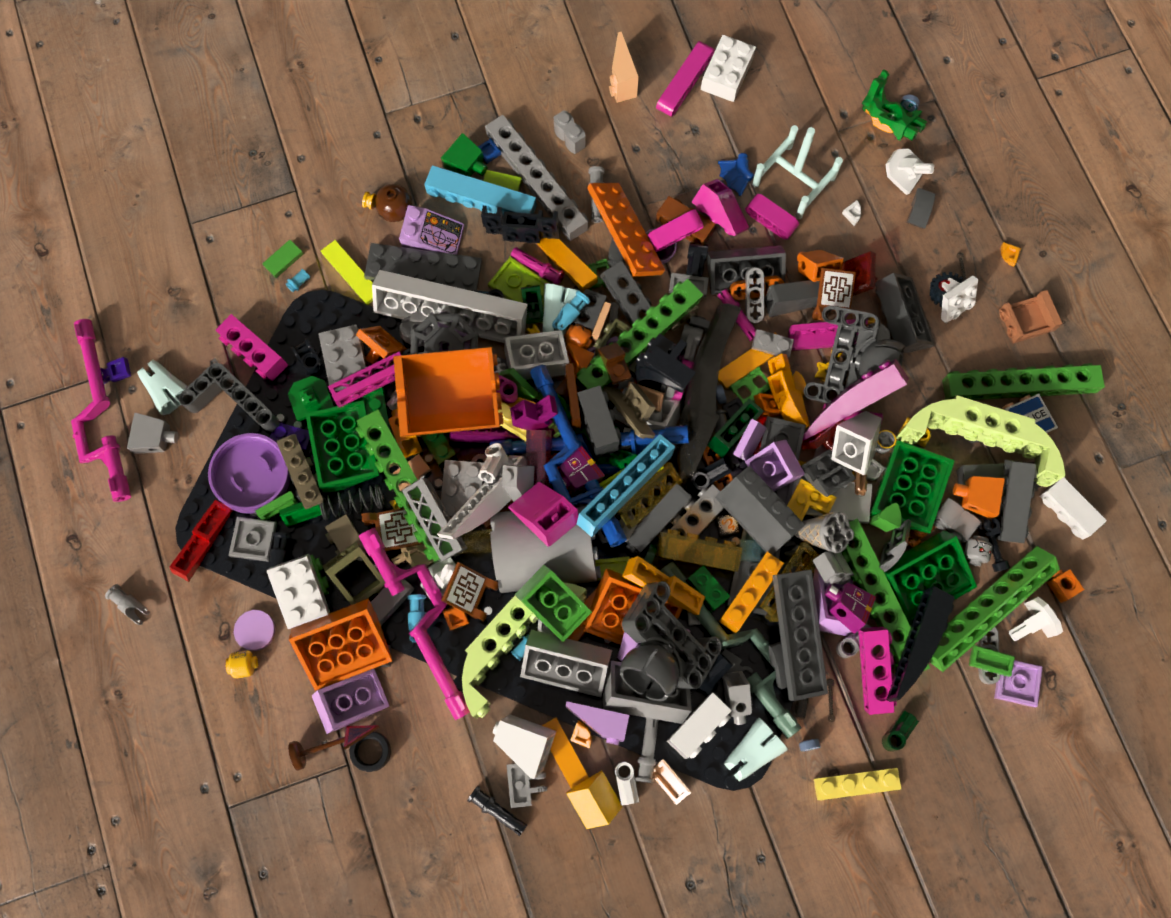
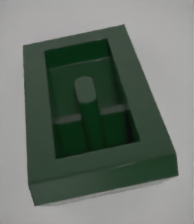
(532, 296)

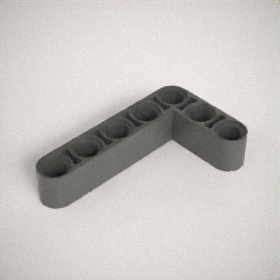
(210, 384)

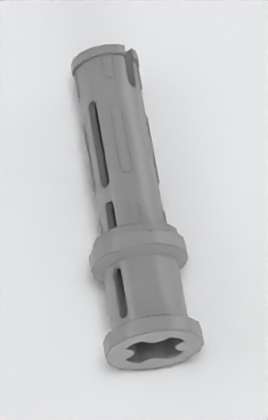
(596, 176)
(647, 760)

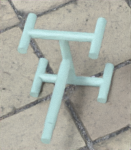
(797, 169)

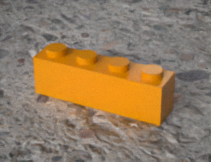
(751, 592)

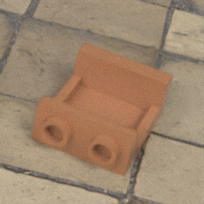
(1030, 317)

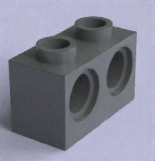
(591, 312)

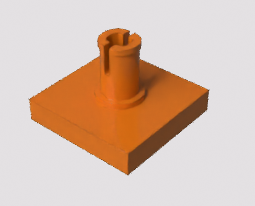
(380, 342)

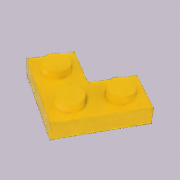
(807, 496)

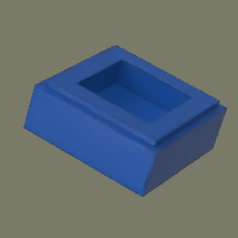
(489, 150)

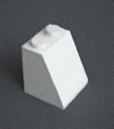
(857, 441)
(524, 743)

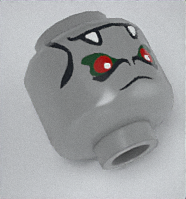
(978, 550)

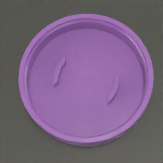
(248, 472)

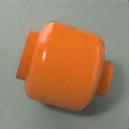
(579, 336)

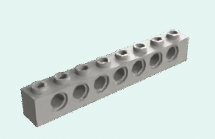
(570, 227)

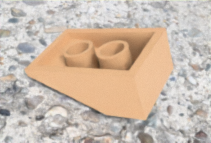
(624, 75)

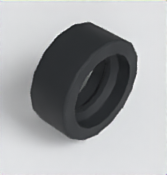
(386, 748)

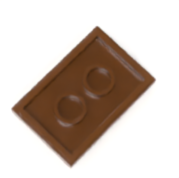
(573, 398)

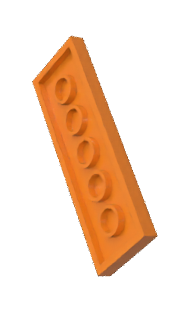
(626, 229)

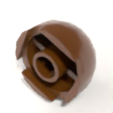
(392, 202)

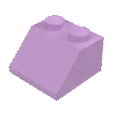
(776, 465)

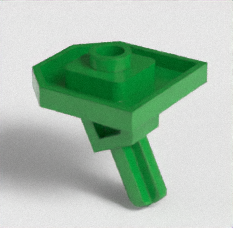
(309, 396)

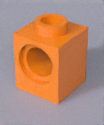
(1073, 585)

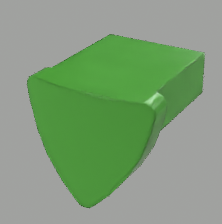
(888, 518)

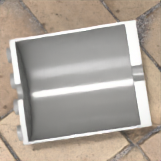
(520, 553)

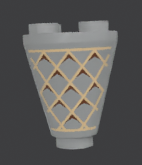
(827, 532)

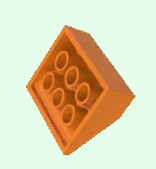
(610, 605)
(340, 644)

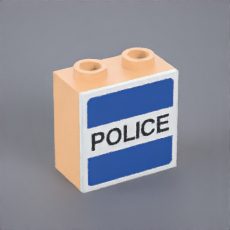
(1036, 409)

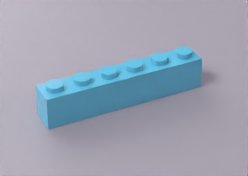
(476, 193)
(625, 485)

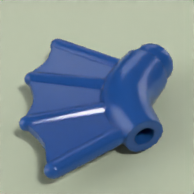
(736, 173)

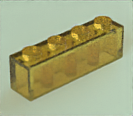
(699, 551)

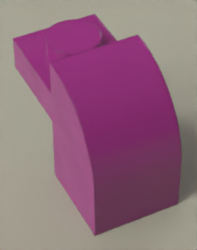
(534, 416)

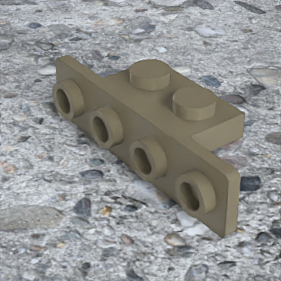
(634, 407)
(300, 471)

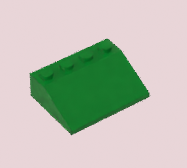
(338, 449)
(914, 482)
(929, 564)

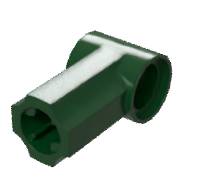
(900, 730)

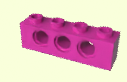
(232, 329)
(870, 682)

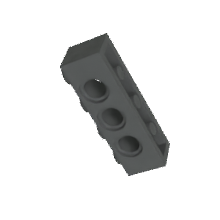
(631, 311)

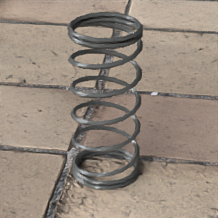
(325, 508)

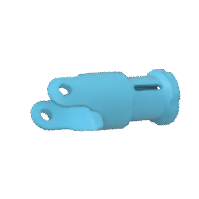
(570, 311)
(416, 611)

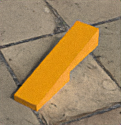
(566, 260)
(681, 594)

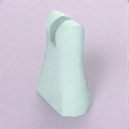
(554, 300)
(162, 387)
(755, 750)

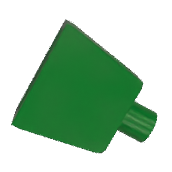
(464, 157)

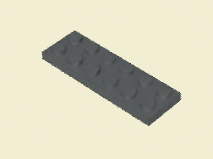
(426, 265)
(800, 635)

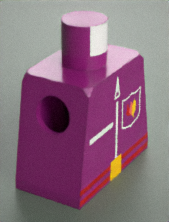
(579, 470)
(850, 605)

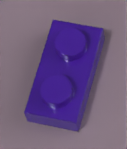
(287, 430)

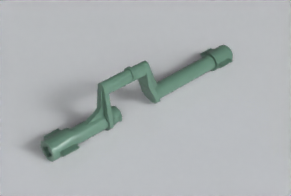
(762, 688)

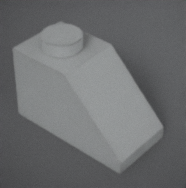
(517, 479)

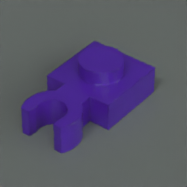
(116, 370)

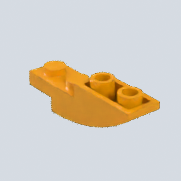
(784, 392)

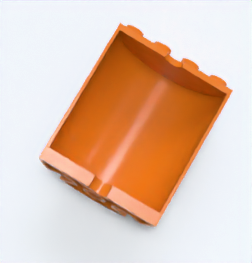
(447, 391)

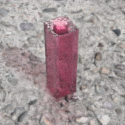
(539, 453)

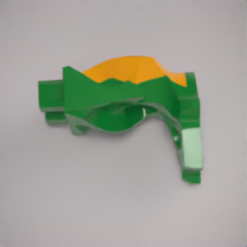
(898, 120)

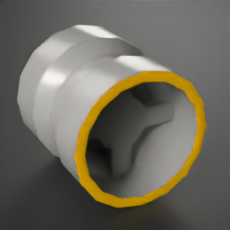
(888, 439)

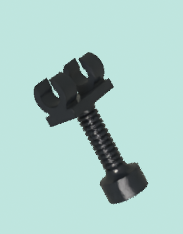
(989, 532)

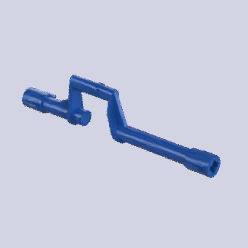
(544, 384)
(673, 434)

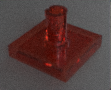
(865, 271)
(823, 437)

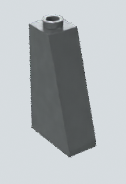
(791, 297)
(658, 520)

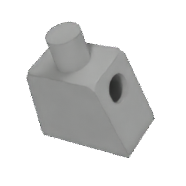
(150, 435)
(737, 696)

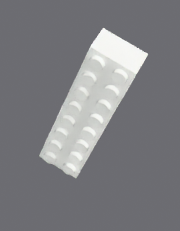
(413, 297)

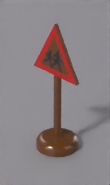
(352, 735)

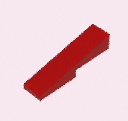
(202, 539)

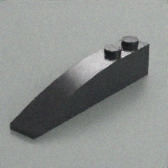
(922, 640)

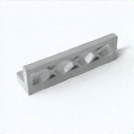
(437, 510)

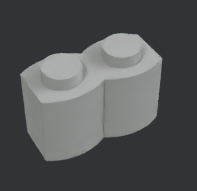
(569, 132)
(956, 520)
(833, 568)

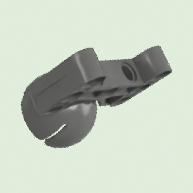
(868, 352)
(665, 649)

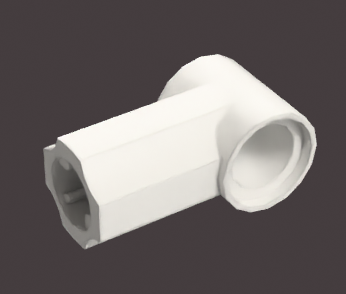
(494, 462)
(626, 785)

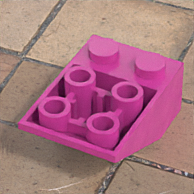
(721, 206)
(545, 513)

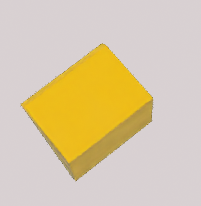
(595, 801)

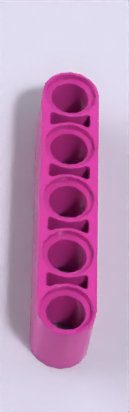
(685, 79)

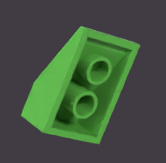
(553, 603)

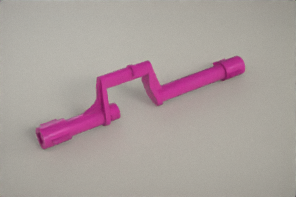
(110, 451)
(393, 576)

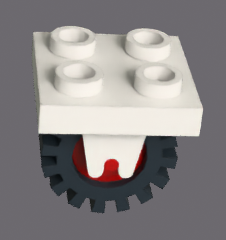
(953, 294)

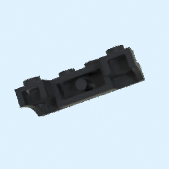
(521, 226)

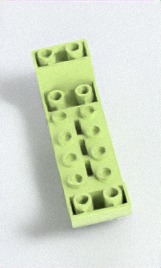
(992, 427)
(480, 660)

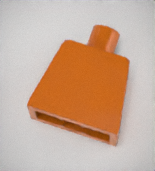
(812, 262)
(981, 495)

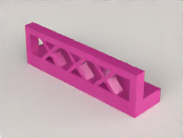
(814, 335)
(367, 385)

